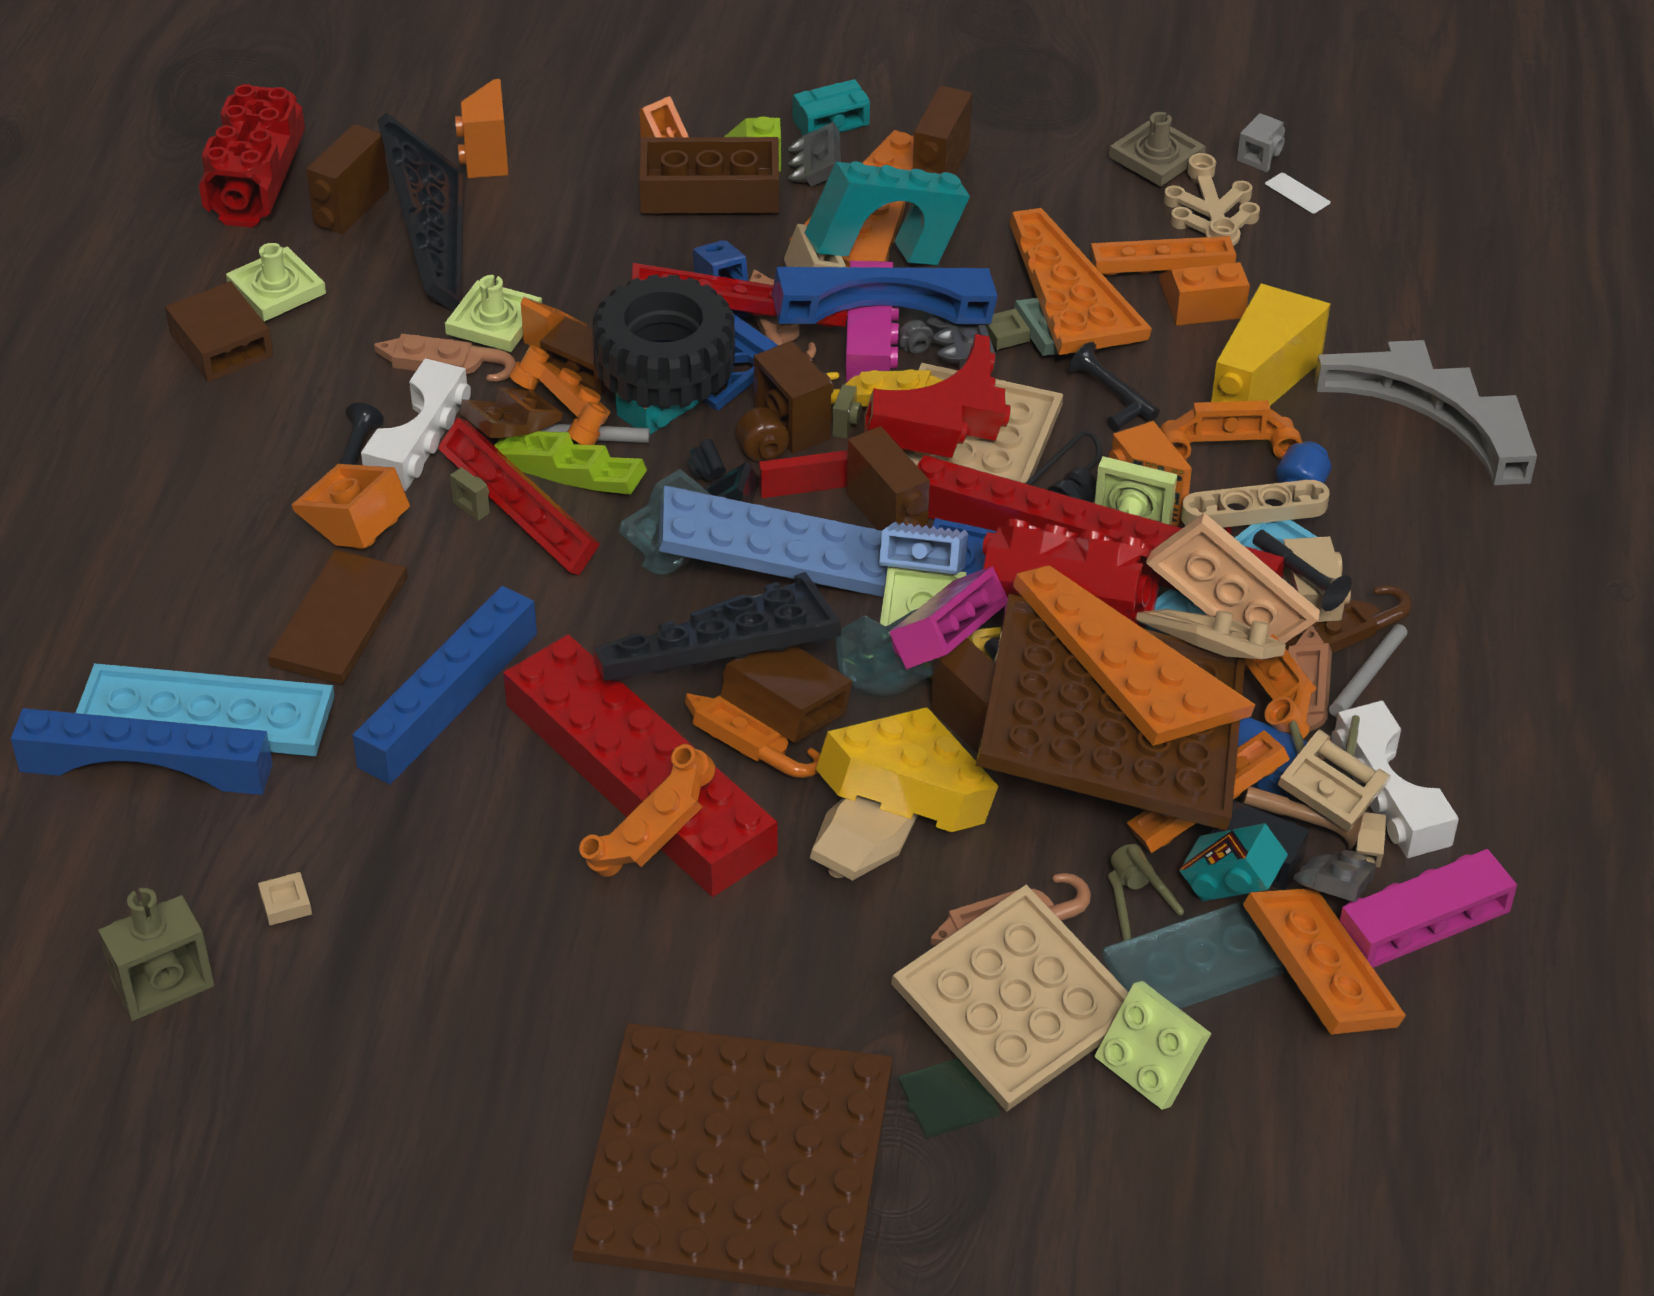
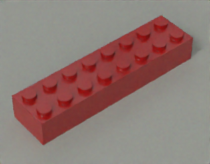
(627, 755)

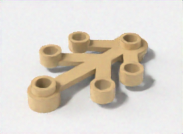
(1201, 171)

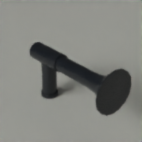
(1086, 361)
(363, 419)
(1332, 590)

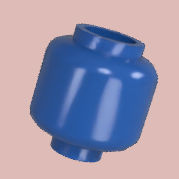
(1304, 462)

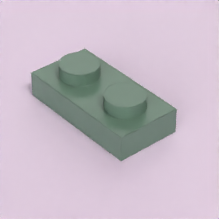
(1034, 318)

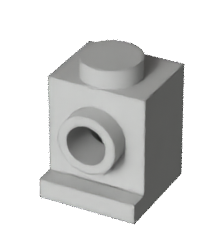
(1261, 142)

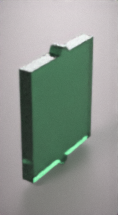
(946, 1098)

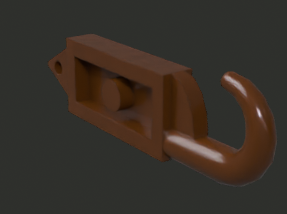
(1360, 620)

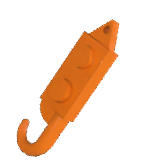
(747, 734)

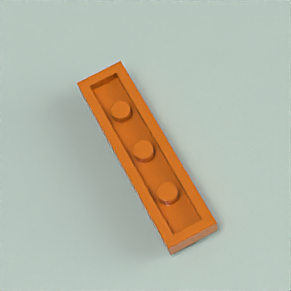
(1161, 255)
(1255, 760)

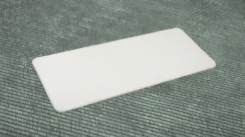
(1297, 192)

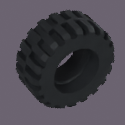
(663, 371)

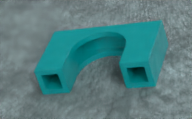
(860, 189)

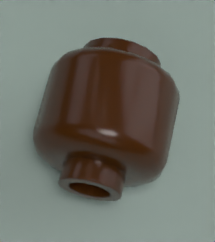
(760, 432)

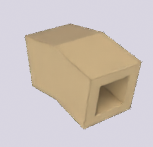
(1372, 837)

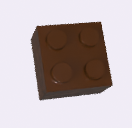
(797, 392)

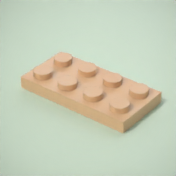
(1227, 577)

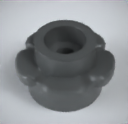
(915, 337)

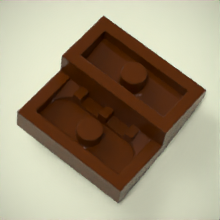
(512, 414)

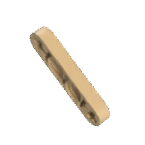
(1308, 497)

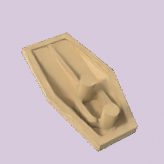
(1216, 633)
(859, 837)

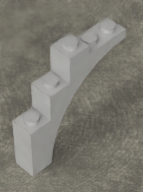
(1449, 395)

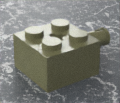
(155, 954)

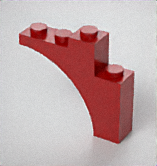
(943, 414)

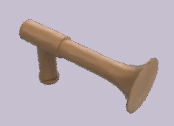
(1283, 806)

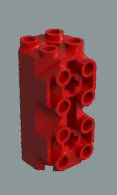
(250, 153)
(1098, 564)

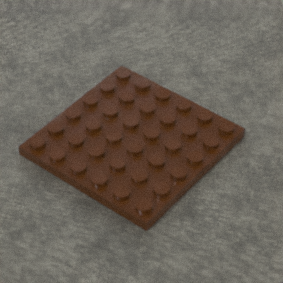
(1063, 730)
(736, 1160)

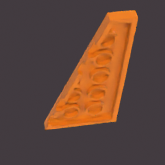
(882, 225)
(1071, 290)
(1140, 673)

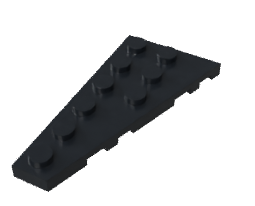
(432, 208)
(726, 630)

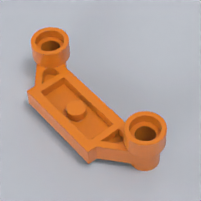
(567, 388)
(1231, 422)
(1287, 687)
(655, 818)

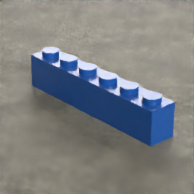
(445, 685)

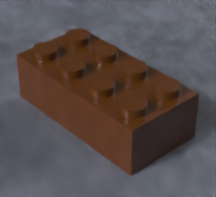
(709, 175)

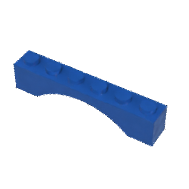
(813, 293)
(221, 756)

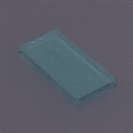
(1197, 957)

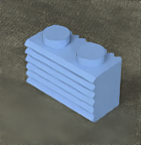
(923, 548)

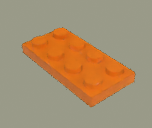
(1324, 960)

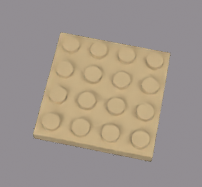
(1019, 444)
(1013, 996)

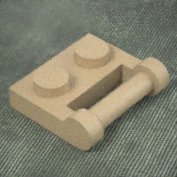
(1329, 789)

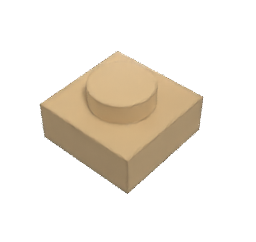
(284, 898)

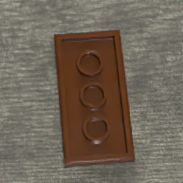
(338, 617)

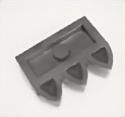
(815, 155)
(956, 339)
(1337, 874)

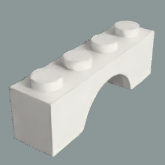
(437, 397)
(1415, 815)

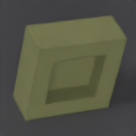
(1008, 329)
(846, 411)
(470, 493)

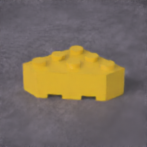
(909, 768)

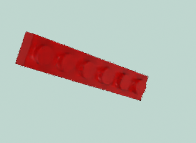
(740, 294)
(520, 497)

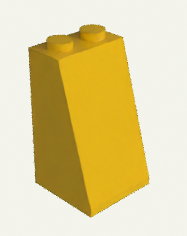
(1271, 346)

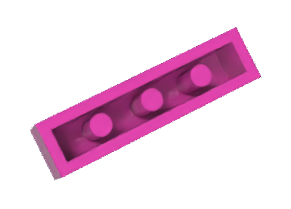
(871, 334)
(948, 617)
(1429, 907)

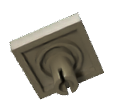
(1156, 150)

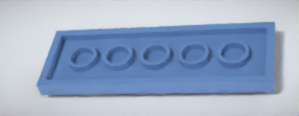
(770, 540)

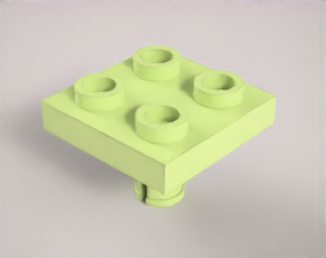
(276, 281)
(489, 315)
(1136, 489)
(1152, 1045)

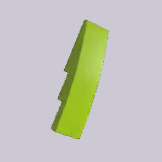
(578, 465)

